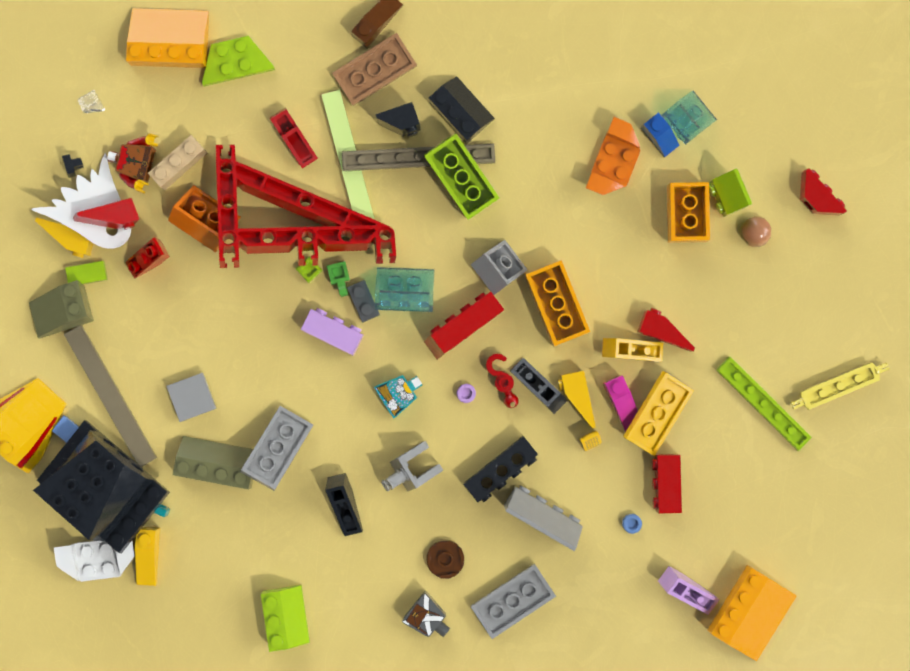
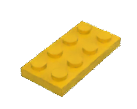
(658, 413)

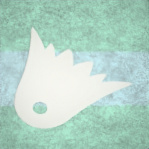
(89, 195)

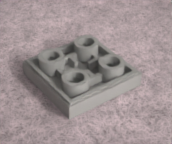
(191, 397)

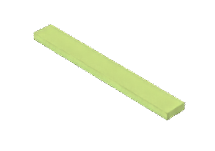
(344, 142)

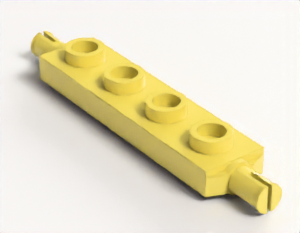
(839, 386)

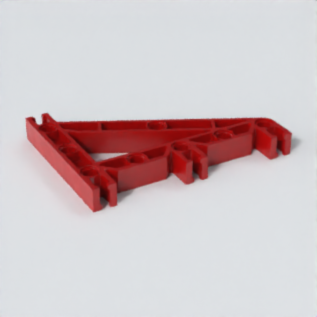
(336, 219)

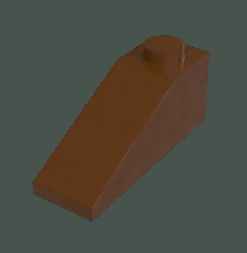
(375, 21)

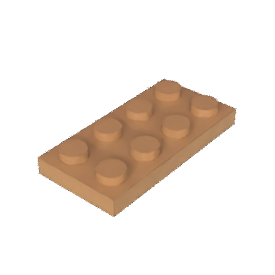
(374, 69)

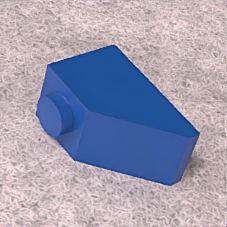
(660, 134)

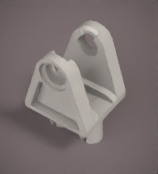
(403, 474)

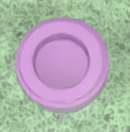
(466, 393)

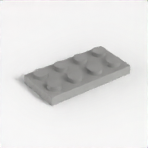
(276, 448)
(513, 601)

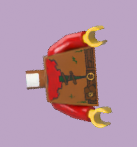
(135, 161)

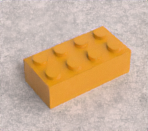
(557, 303)

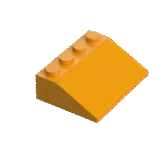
(168, 38)
(751, 613)

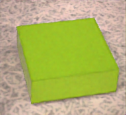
(308, 271)

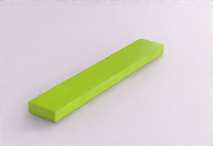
(763, 403)

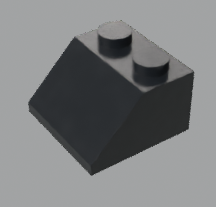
(400, 120)

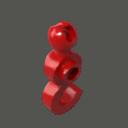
(503, 382)

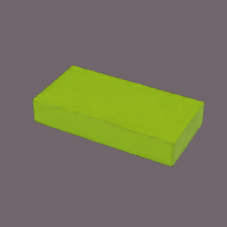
(87, 273)

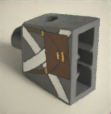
(426, 616)

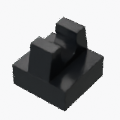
(72, 165)

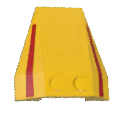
(28, 423)

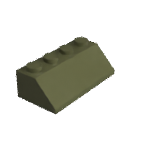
(212, 462)

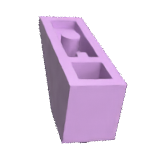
(687, 590)

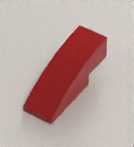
(293, 138)

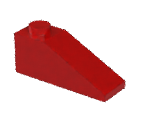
(113, 215)
(660, 328)

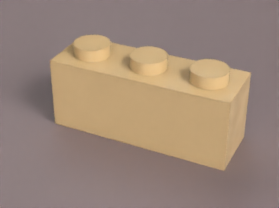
(177, 162)

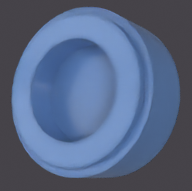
(631, 523)

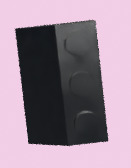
(460, 109)

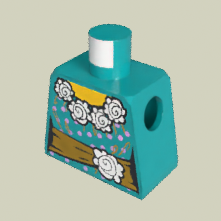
(398, 393)

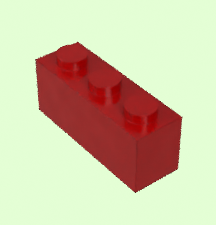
(667, 483)

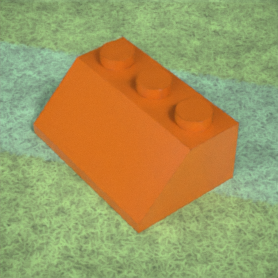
(198, 217)

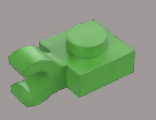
(339, 275)

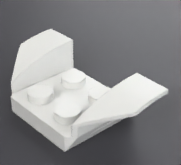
(92, 560)

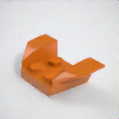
(615, 159)

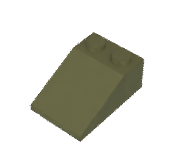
(61, 309)

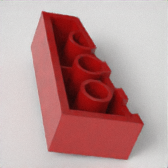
(463, 325)

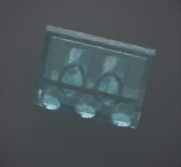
(404, 289)

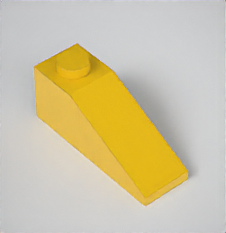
(67, 237)
(632, 349)
(576, 391)
(147, 555)

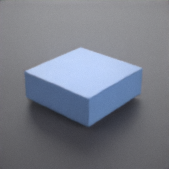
(65, 428)

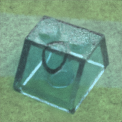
(689, 117)

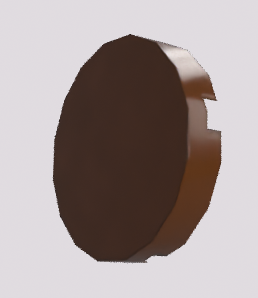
(445, 559)

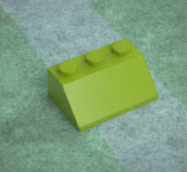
(285, 618)

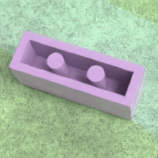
(332, 331)

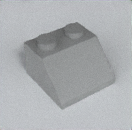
(499, 267)

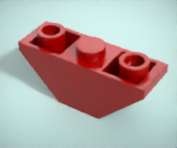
(819, 196)
(147, 258)

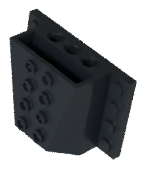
(100, 489)

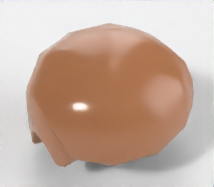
(756, 231)

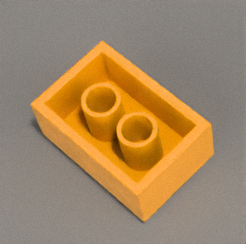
(688, 212)

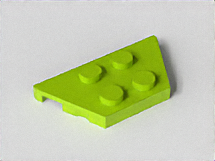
(234, 60)

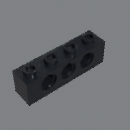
(482, 493)

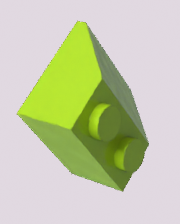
(729, 193)

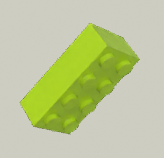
(461, 176)

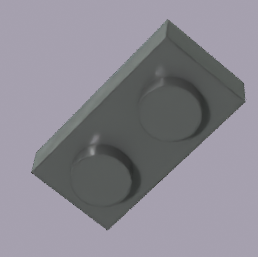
(363, 301)

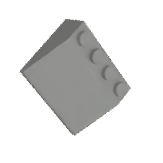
(543, 517)

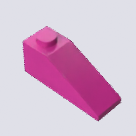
(621, 400)

